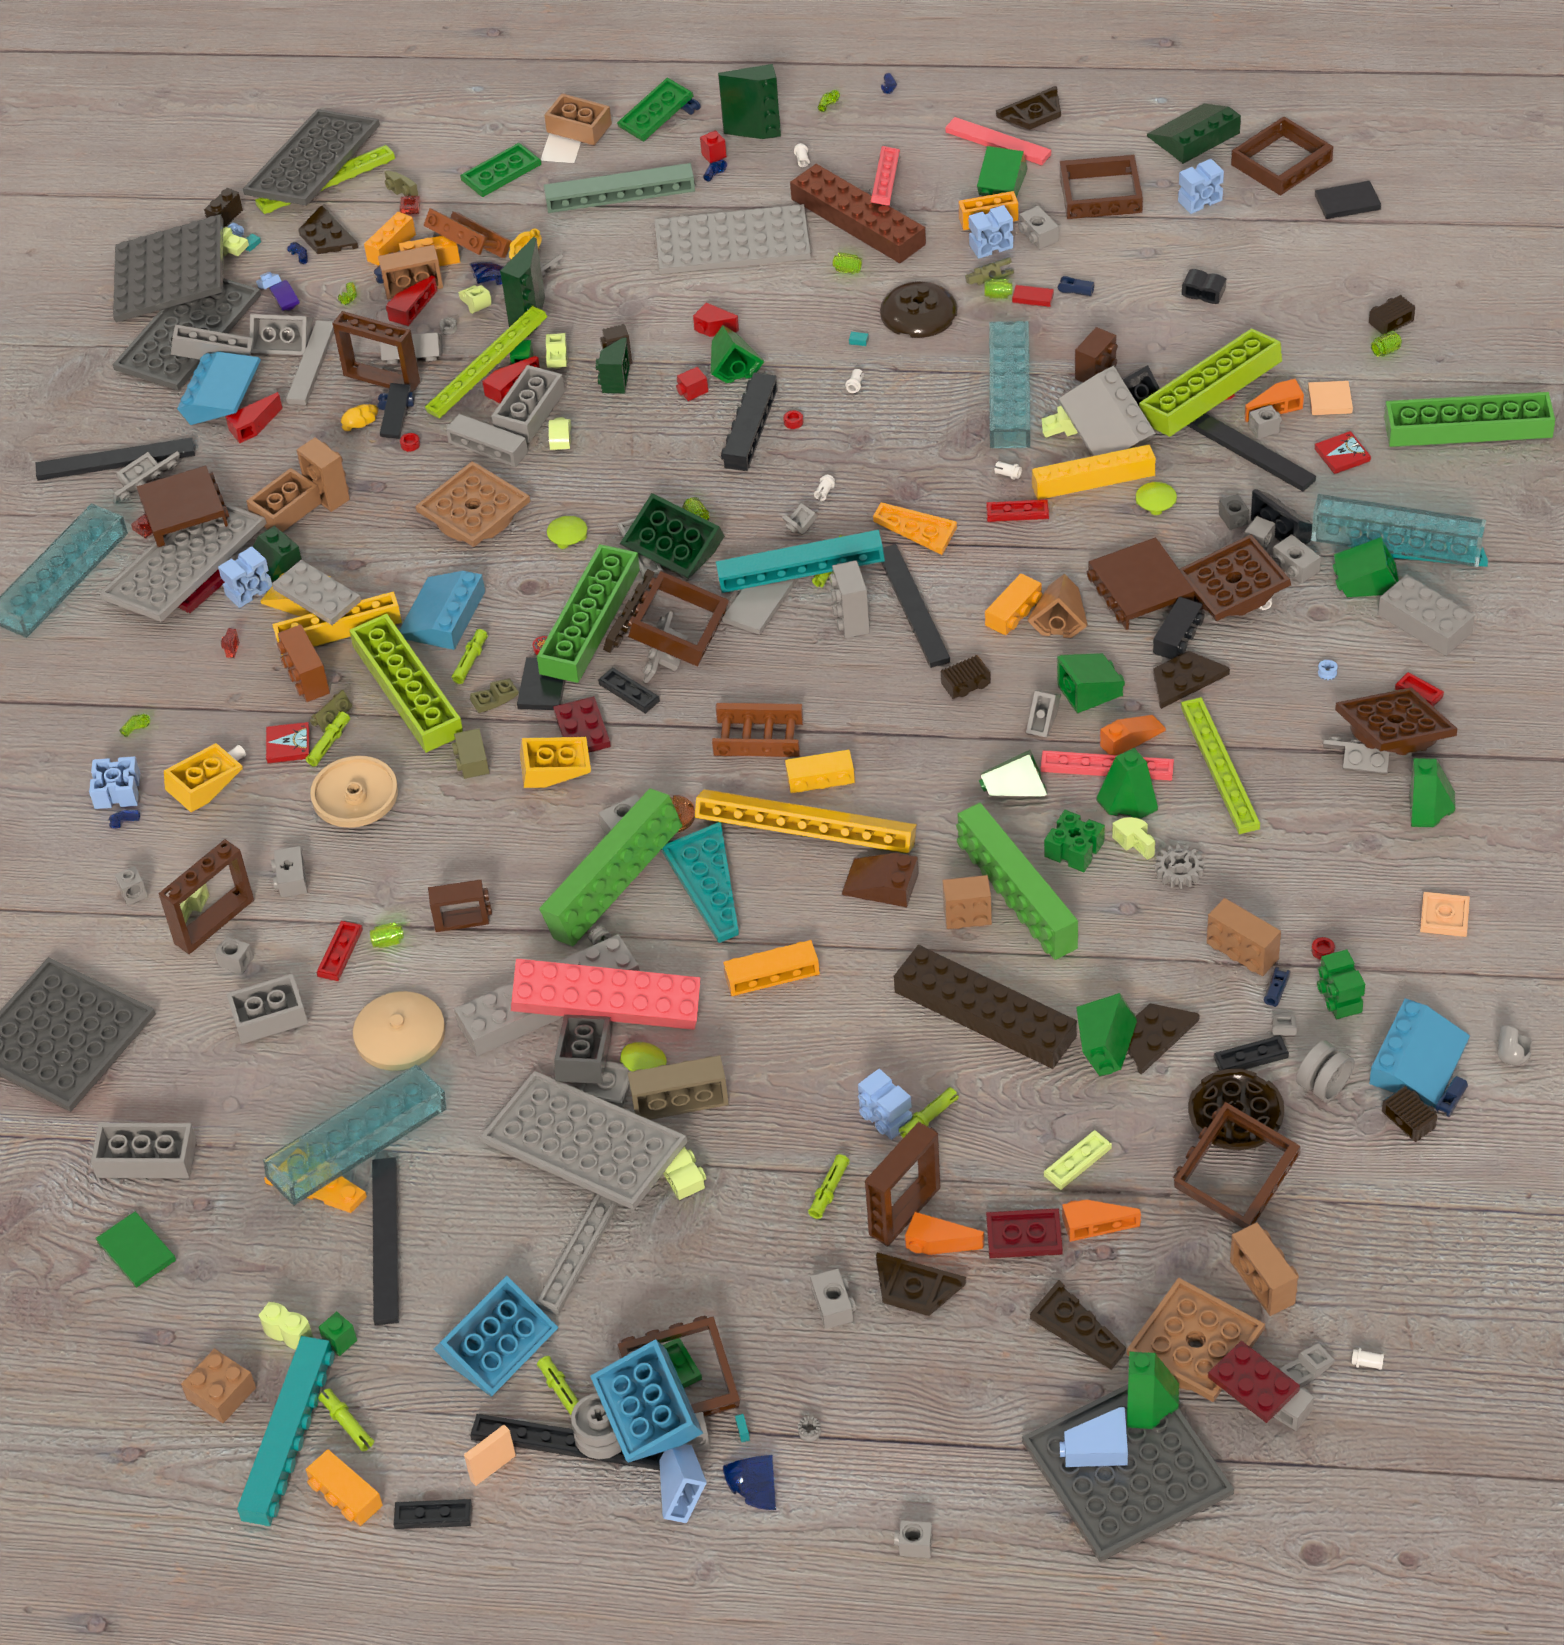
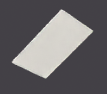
(560, 149)

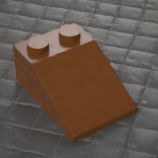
(883, 878)

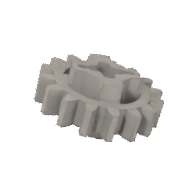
(1179, 866)

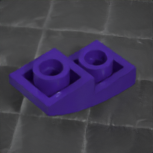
(284, 295)

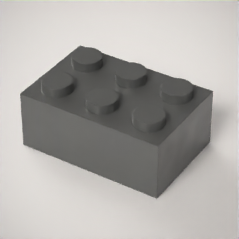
(582, 1049)

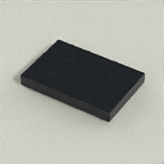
(1348, 199)
(538, 690)

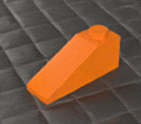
(1283, 397)
(1129, 733)
(1096, 1218)
(938, 1236)

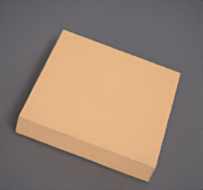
(1330, 397)
(1444, 914)
(489, 1455)

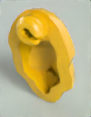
(522, 239)
(359, 416)

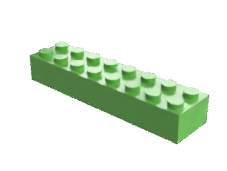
(1469, 419)
(588, 613)
(610, 867)
(1017, 881)

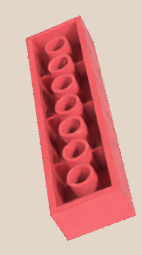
(605, 992)

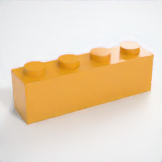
(771, 968)

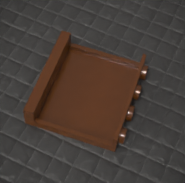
(182, 502)
(1138, 580)

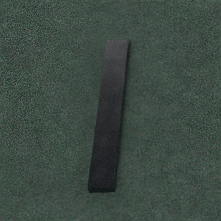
(1253, 452)
(111, 459)
(914, 607)
(385, 1241)
(548, 1439)

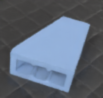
(1097, 1441)
(680, 1482)

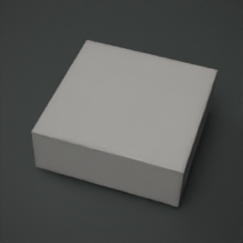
(1284, 1025)

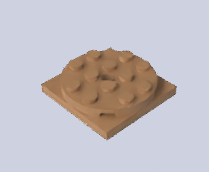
(473, 505)
(1190, 1316)

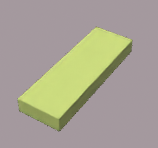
(1077, 1159)

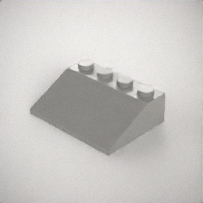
(1106, 414)

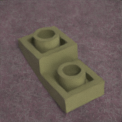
(400, 184)
(497, 695)

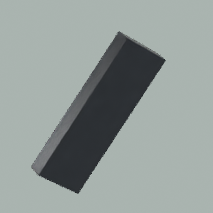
(395, 410)
(628, 690)
(1252, 1054)
(432, 1514)

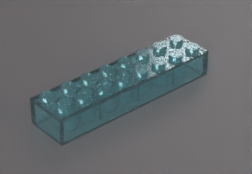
(1009, 384)
(1402, 529)
(60, 569)
(354, 1134)

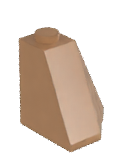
(1059, 610)

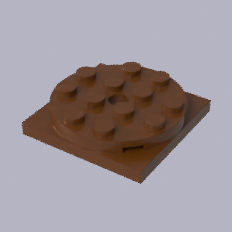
(1235, 578)
(1395, 721)

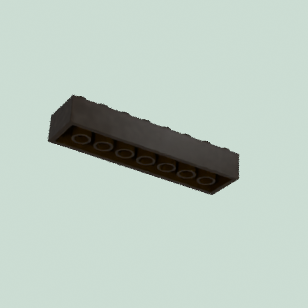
(985, 1006)

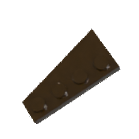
(615, 636)
(1070, 1321)

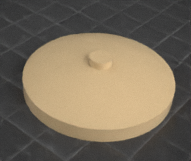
(354, 791)
(399, 1030)

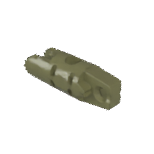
(982, 273)

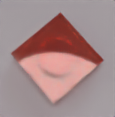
(410, 205)
(142, 526)
(230, 642)

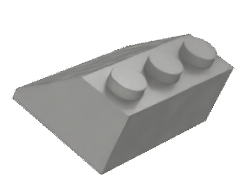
(280, 334)
(425, 346)

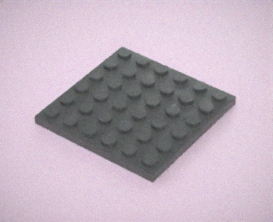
(168, 268)
(65, 1032)
(1122, 1505)

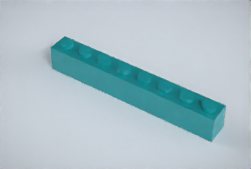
(799, 561)
(285, 1431)

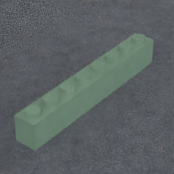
(619, 188)

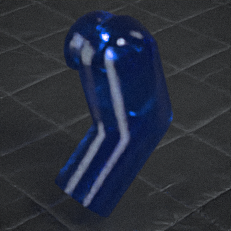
(890, 83)
(715, 168)
(294, 248)
(124, 815)

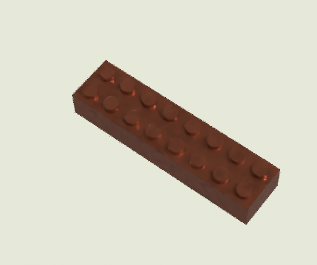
(856, 214)

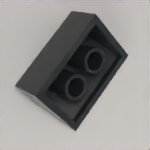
(1141, 383)
(1286, 520)

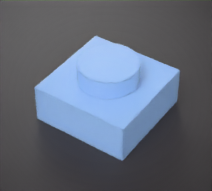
(267, 280)

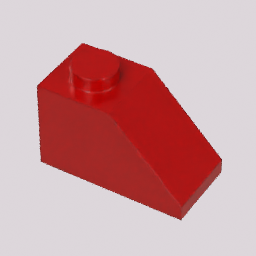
(711, 318)

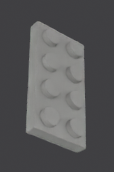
(316, 592)

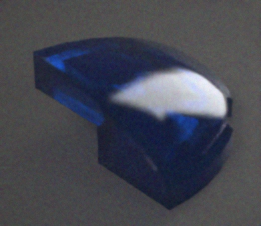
(486, 272)
(753, 1480)

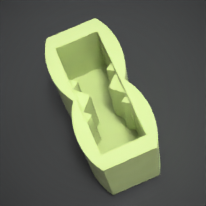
(684, 1175)
(284, 1325)

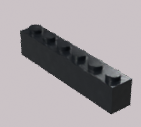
(749, 422)

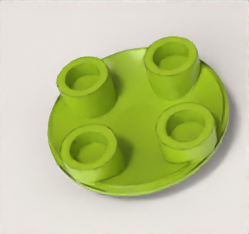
(1156, 497)
(567, 531)
(642, 1056)

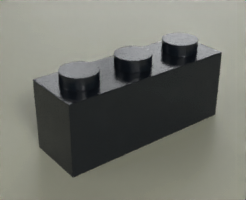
(1178, 628)

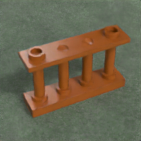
(467, 233)
(757, 714)

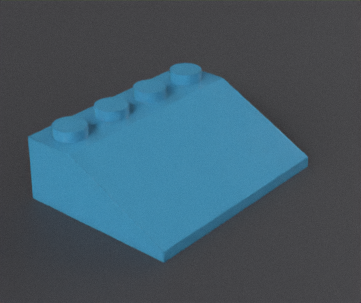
(217, 386)
(443, 609)
(1419, 1053)
(496, 1337)
(646, 1403)

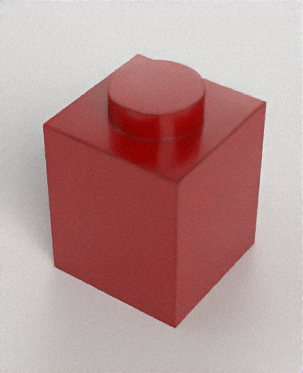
(713, 146)
(692, 384)

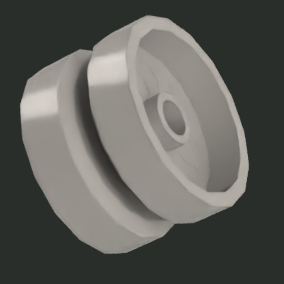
(1325, 1071)
(593, 1429)

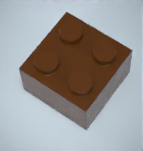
(1095, 354)

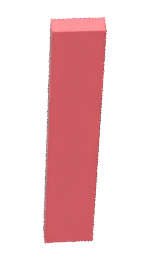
(989, 137)
(885, 175)
(1098, 764)

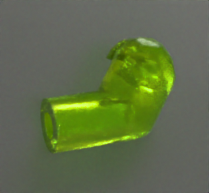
(828, 99)
(351, 294)
(135, 722)

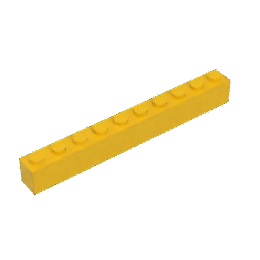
(805, 821)

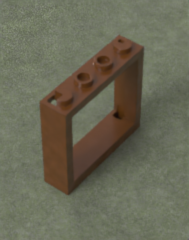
(1321, 155)
(1100, 168)
(382, 333)
(665, 641)
(221, 912)
(1208, 1135)
(888, 1221)
(678, 1330)

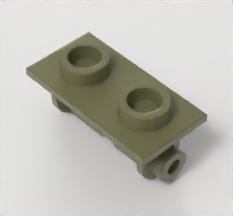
(329, 712)

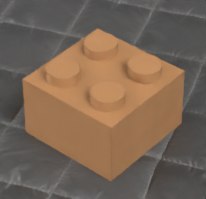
(967, 902)
(218, 1385)

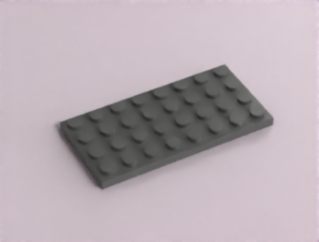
(311, 157)
(150, 352)

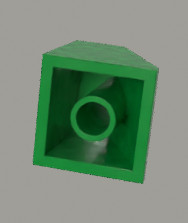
(1001, 171)
(1365, 569)
(1088, 680)
(1106, 1032)

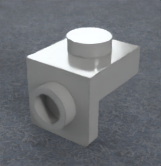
(800, 519)

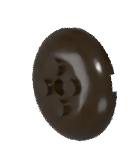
(918, 309)
(1246, 1093)

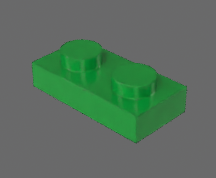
(683, 1363)

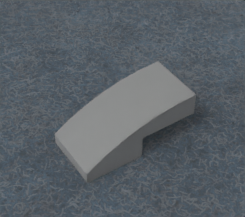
(1309, 1365)

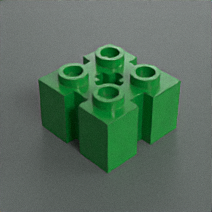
(1074, 840)
(1341, 984)

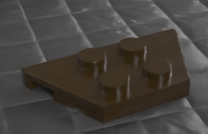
(1032, 110)
(325, 233)
(1185, 676)
(1157, 1031)
(915, 1285)

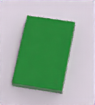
(135, 1249)

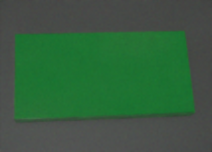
(655, 109)
(500, 169)

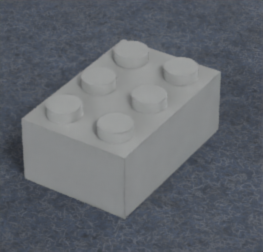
(849, 599)
(267, 1008)

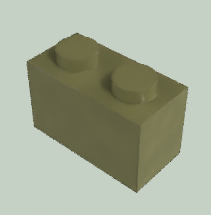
(471, 753)

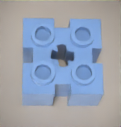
(1200, 186)
(991, 231)
(245, 577)
(114, 782)
(884, 1103)

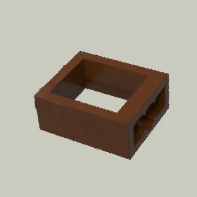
(457, 894)

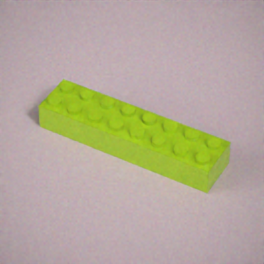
(1211, 381)
(406, 682)

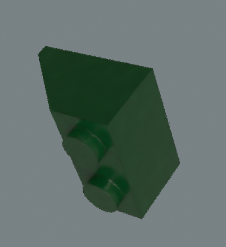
(614, 367)
(278, 551)

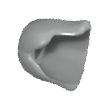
(1513, 1047)

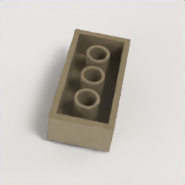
(678, 1088)

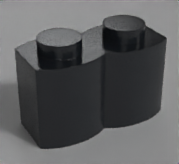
(1204, 286)

